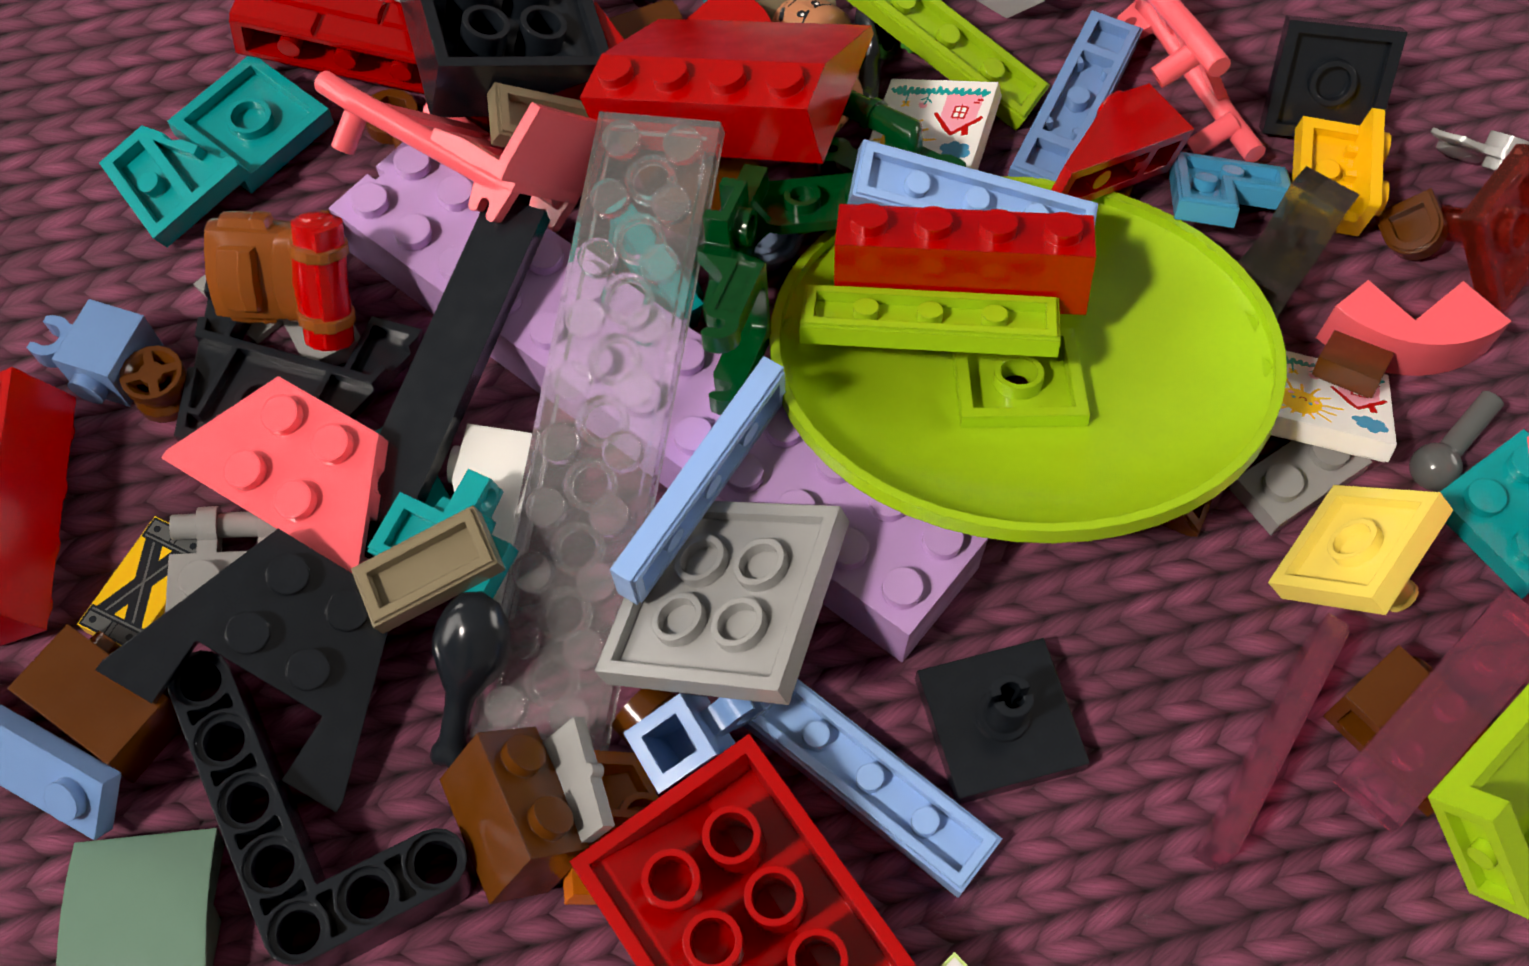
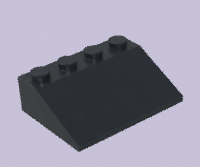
(516, 43)

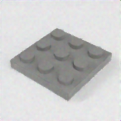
(731, 605)

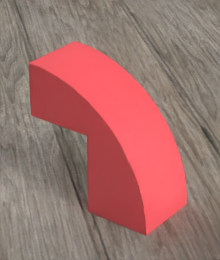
(1437, 342)

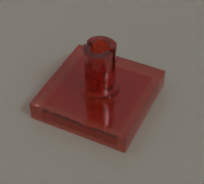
(1497, 230)

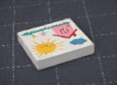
(952, 114)
(1333, 416)

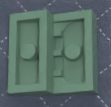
(142, 901)

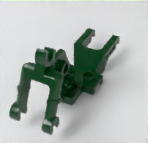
(754, 207)

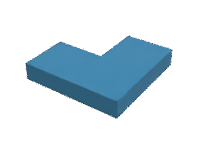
(1213, 187)

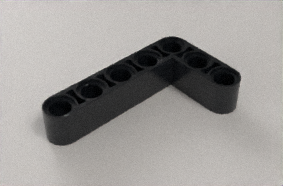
(282, 834)

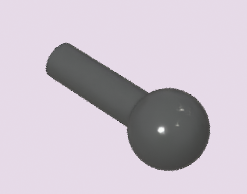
(1440, 463)

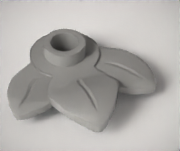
(1469, 151)

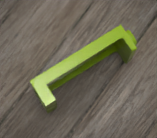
(1487, 811)

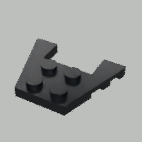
(232, 369)
(289, 624)

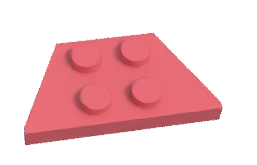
(292, 467)

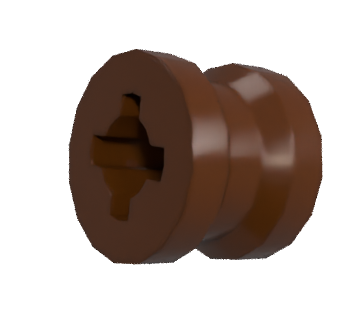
(142, 380)

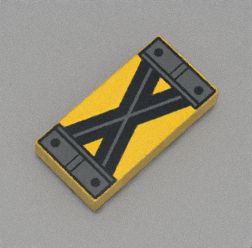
(138, 586)

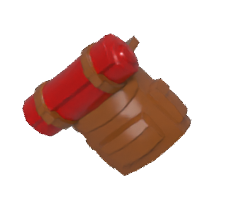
(282, 271)

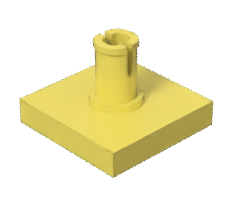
(1362, 549)

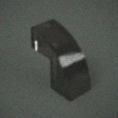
(1297, 236)

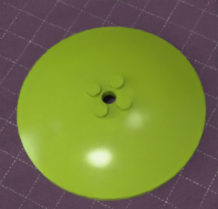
(1131, 426)

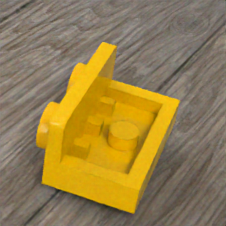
(1350, 157)

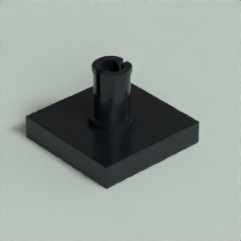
(1330, 72)
(1001, 721)

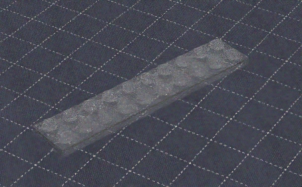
(602, 416)

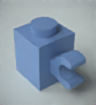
(95, 349)
(687, 735)

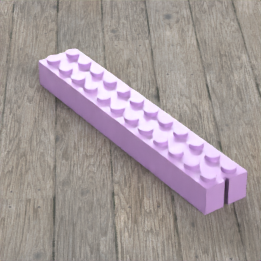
(891, 568)

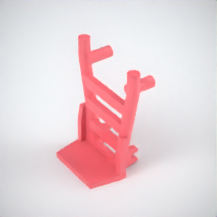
(1202, 62)
(541, 160)

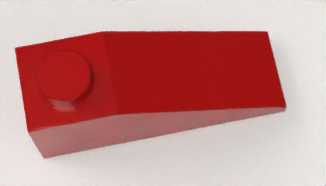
(1127, 143)

